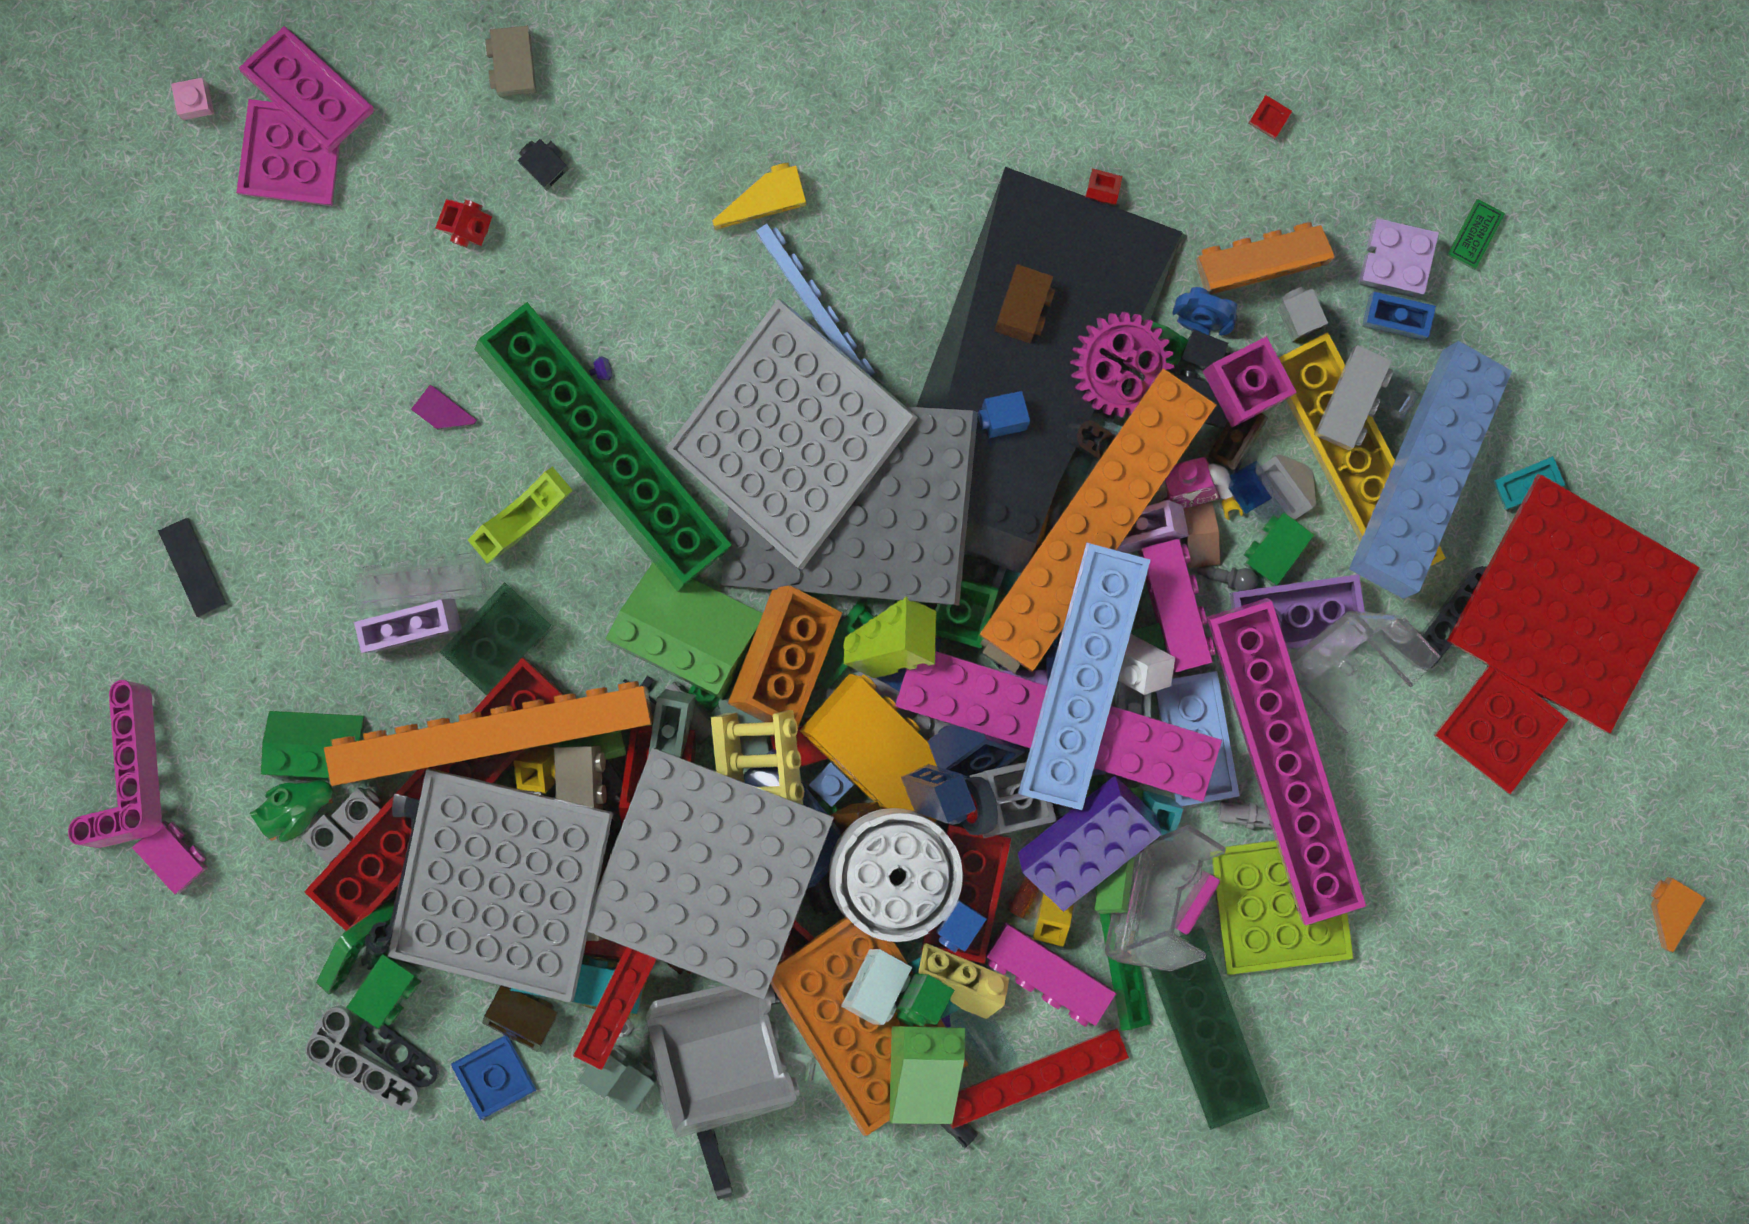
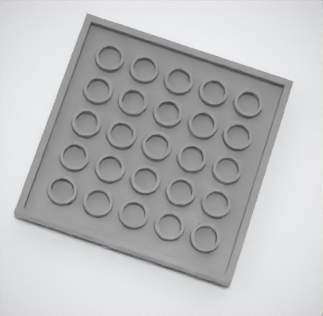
(791, 433)
(708, 873)
(500, 884)

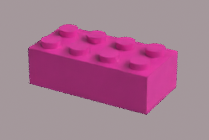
(1175, 605)
(1049, 973)

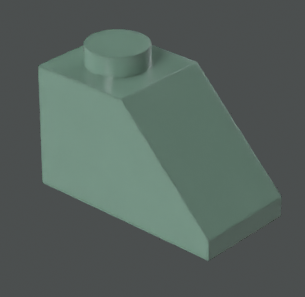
(672, 722)

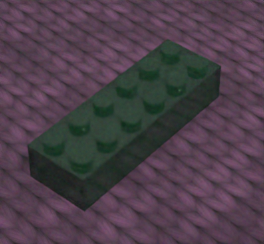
(1209, 1038)

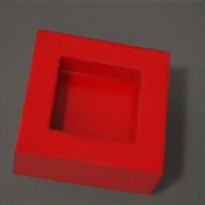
(1270, 117)
(1104, 186)

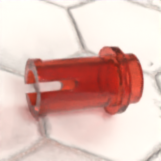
(1023, 899)

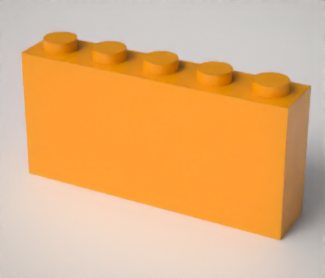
(869, 741)

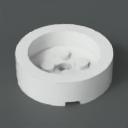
(870, 853)

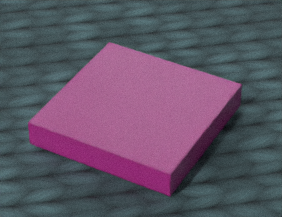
(1196, 902)

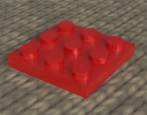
(1501, 728)

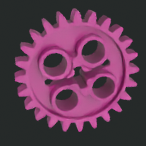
(1136, 339)

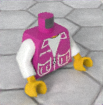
(1196, 484)

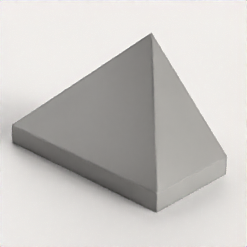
(1292, 484)

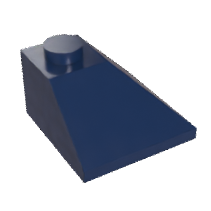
(971, 751)

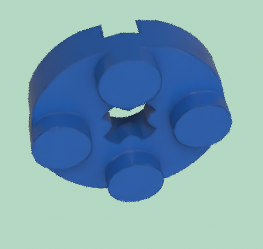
(1205, 312)

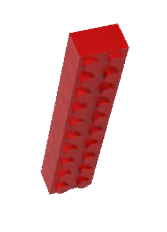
(373, 861)

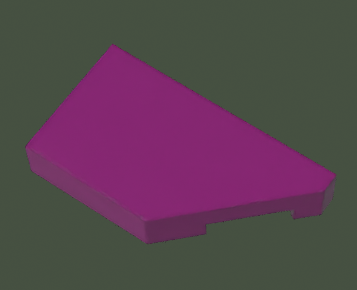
(440, 410)

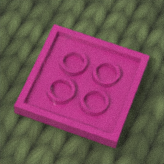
(283, 159)

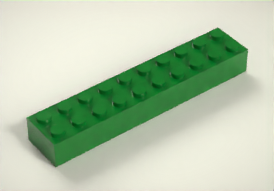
(602, 446)

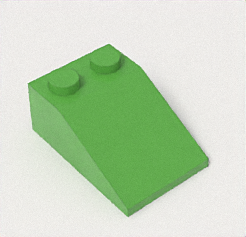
(925, 1073)

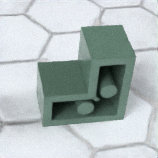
(620, 1080)

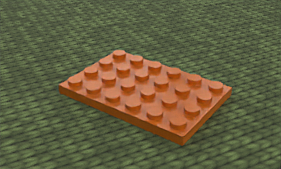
(847, 1047)

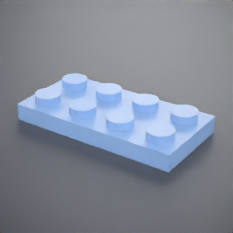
(1198, 706)

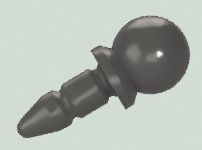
(1240, 579)

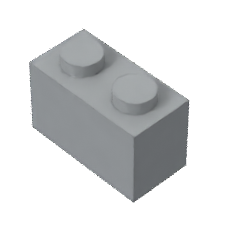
(1301, 313)

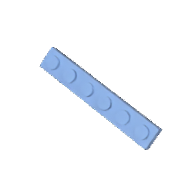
(809, 295)

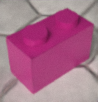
(171, 857)

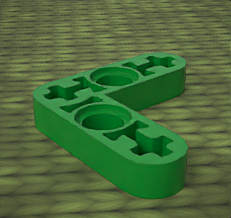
(348, 948)

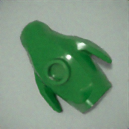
(291, 808)

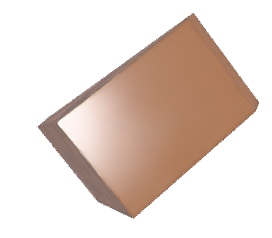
(1203, 535)

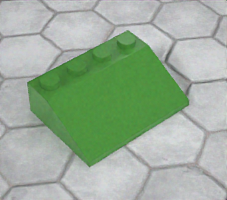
(686, 631)

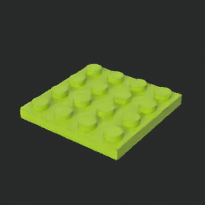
(1261, 917)

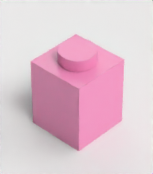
(192, 98)

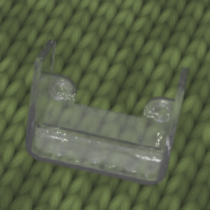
(1330, 671)
(1159, 875)

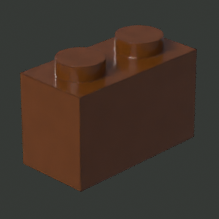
(1024, 303)

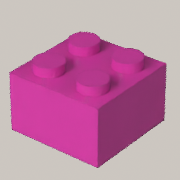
(1249, 381)

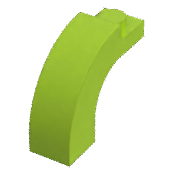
(520, 516)

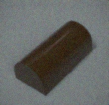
(1236, 442)

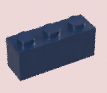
(939, 794)

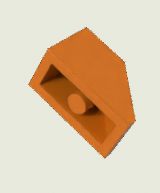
(1673, 911)

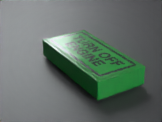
(1475, 234)

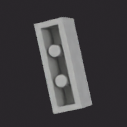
(1354, 398)

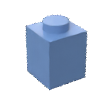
(831, 784)

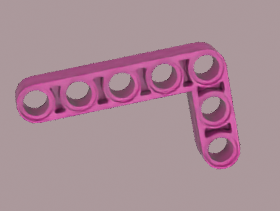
(135, 774)

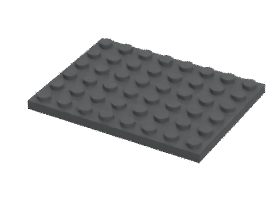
(896, 536)

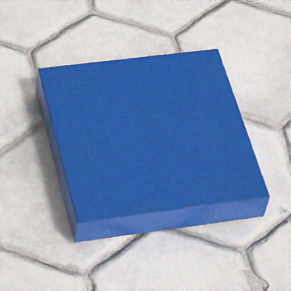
(493, 1077)

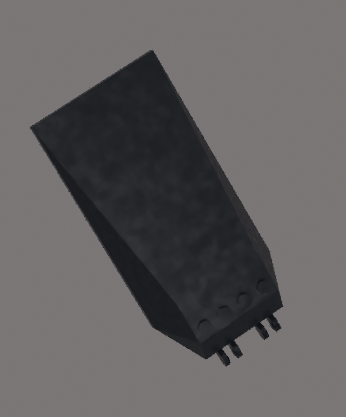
(1099, 266)

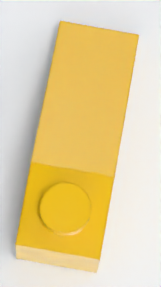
(769, 195)

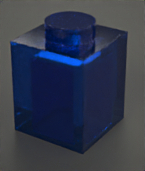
(1251, 487)

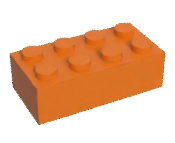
(785, 655)

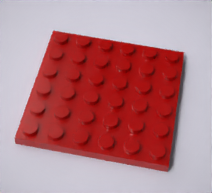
(1573, 604)

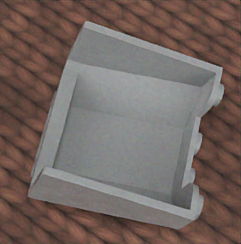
(717, 1058)

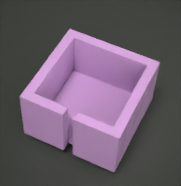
(1400, 258)

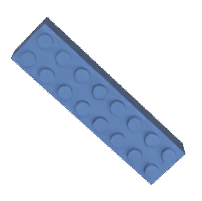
(1430, 470)

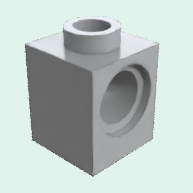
(344, 814)
(340, 840)

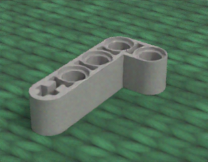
(365, 1064)

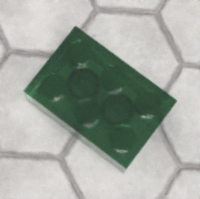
(496, 638)

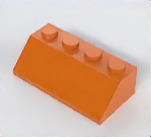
(1264, 259)

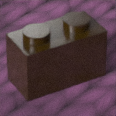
(520, 1017)

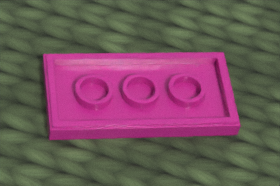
(306, 89)

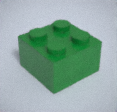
(384, 989)

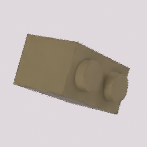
(512, 61)

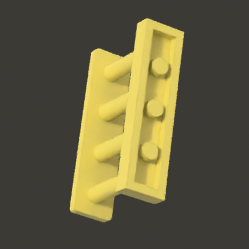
(731, 762)

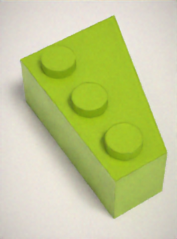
(893, 640)

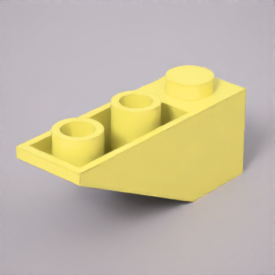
(975, 986)

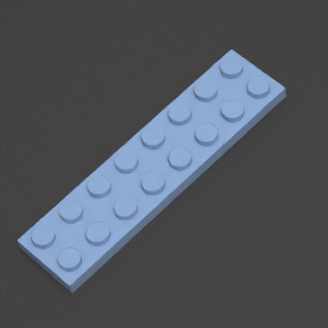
(1084, 676)

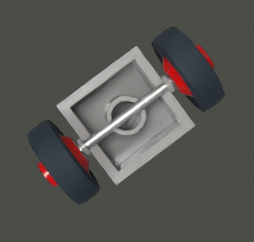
(1002, 808)

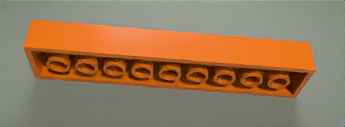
(1098, 515)
(488, 735)

